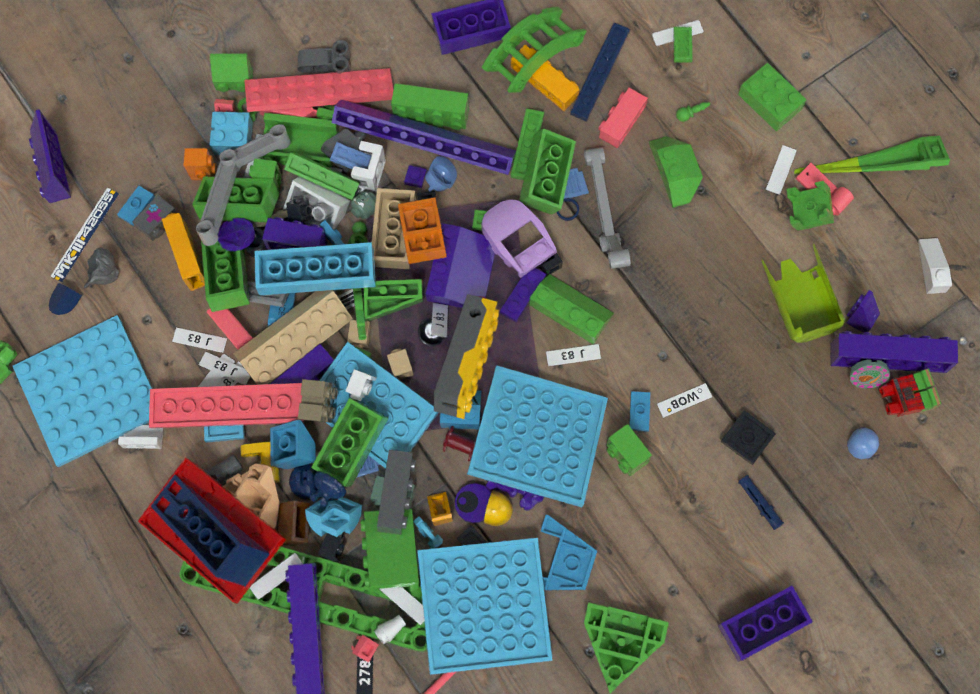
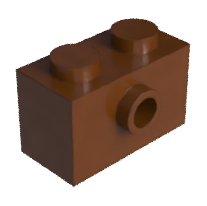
(293, 522)

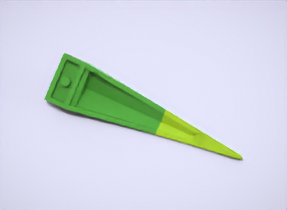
(912, 155)

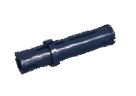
(761, 503)

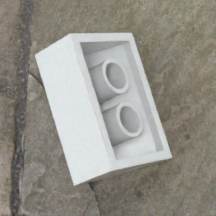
(323, 202)

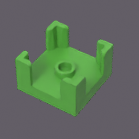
(811, 206)

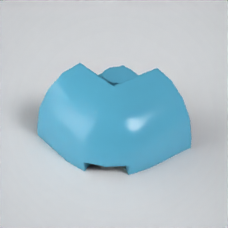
(336, 518)

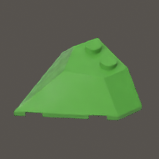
(622, 640)

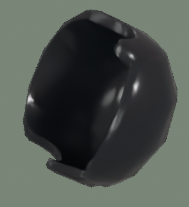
(424, 333)

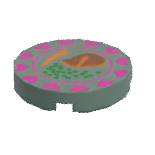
(869, 374)

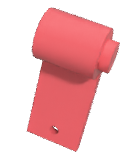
(840, 196)

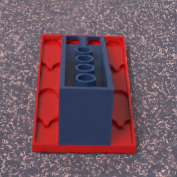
(211, 530)

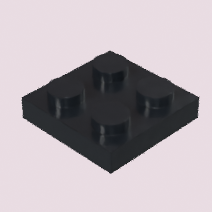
(748, 437)

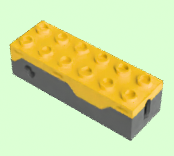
(466, 356)

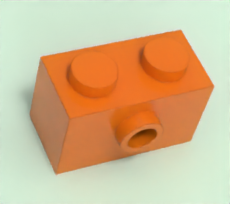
(199, 163)

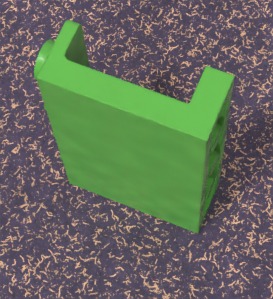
(305, 137)
(389, 556)

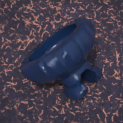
(299, 486)
(327, 488)

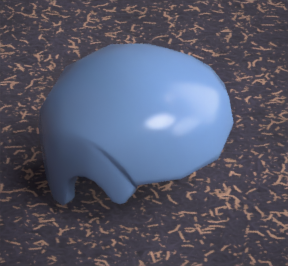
(863, 443)

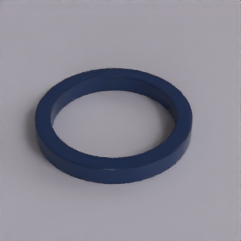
(573, 217)

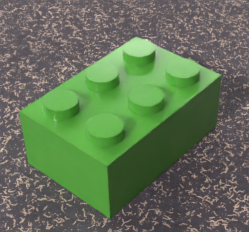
(772, 97)

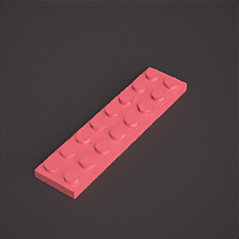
(318, 89)
(224, 405)

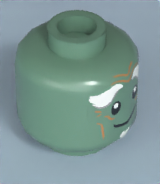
(363, 205)

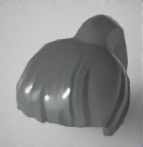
(101, 268)

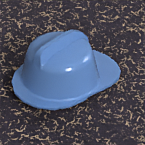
(441, 174)

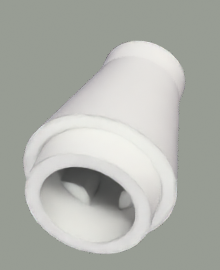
(389, 629)

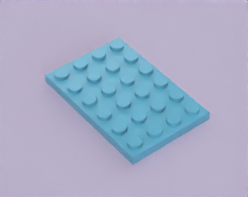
(406, 410)

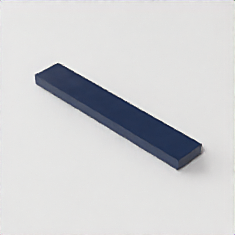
(600, 72)

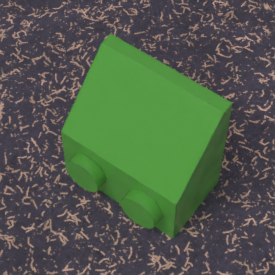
(230, 71)

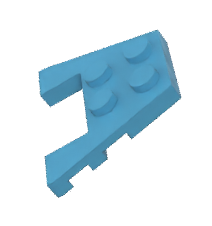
(571, 561)

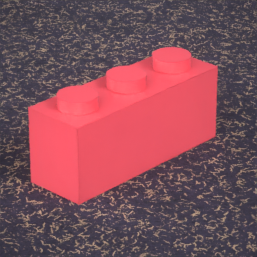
(622, 117)

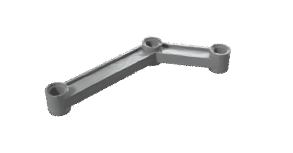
(229, 165)
(609, 241)

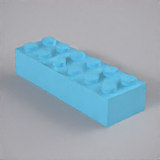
(315, 268)

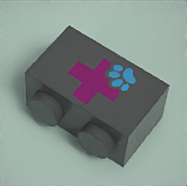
(150, 221)

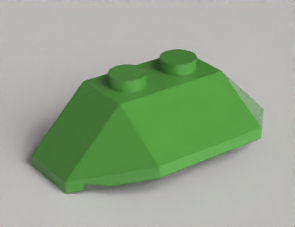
(677, 169)

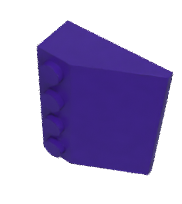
(48, 160)
(463, 270)

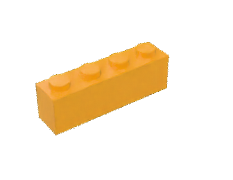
(549, 81)

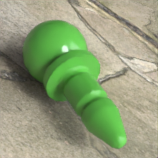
(683, 113)

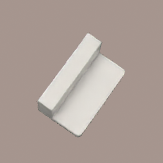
(143, 438)

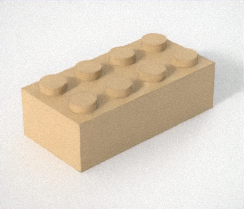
(387, 229)

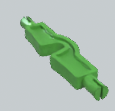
(359, 313)

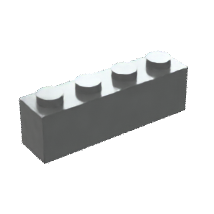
(395, 491)

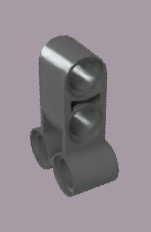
(325, 59)

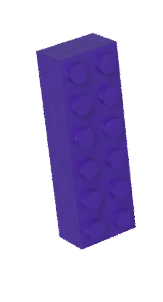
(897, 352)

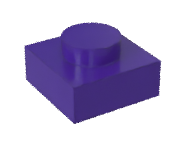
(415, 176)

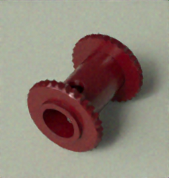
(459, 443)

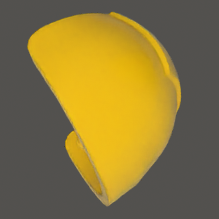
(498, 509)

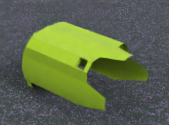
(805, 302)

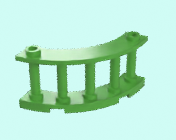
(523, 31)

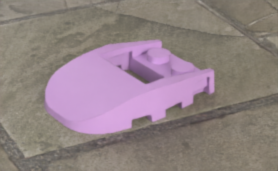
(506, 219)

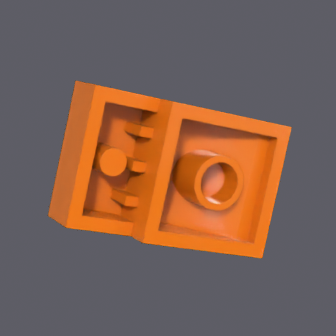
(422, 230)

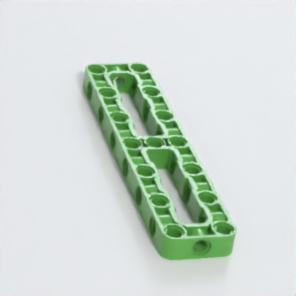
(329, 614)

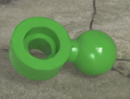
(359, 229)

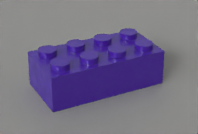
(470, 25)
(765, 623)

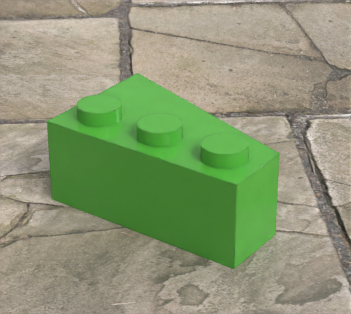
(391, 297)

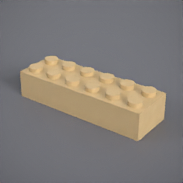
(293, 336)

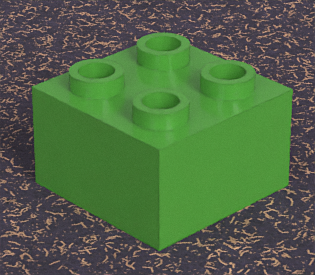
(628, 450)

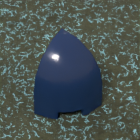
(63, 300)

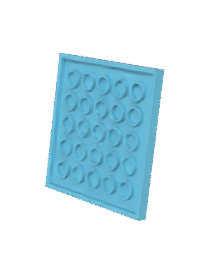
(86, 390)
(538, 436)
(484, 606)

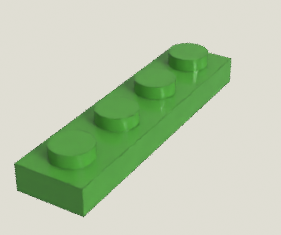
(531, 125)
(322, 175)

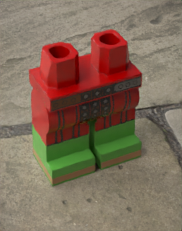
(905, 394)

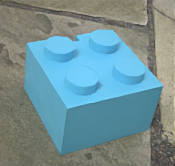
(230, 130)

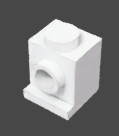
(360, 385)

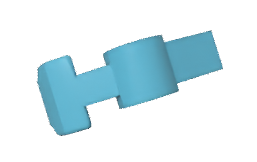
(425, 530)

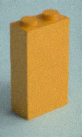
(184, 251)

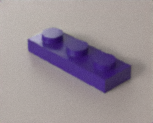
(521, 294)

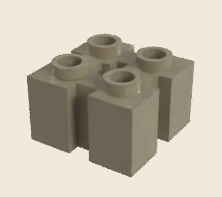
(317, 401)

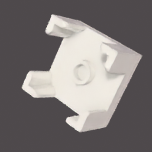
(375, 167)

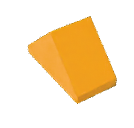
(439, 509)

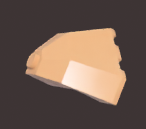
(257, 492)

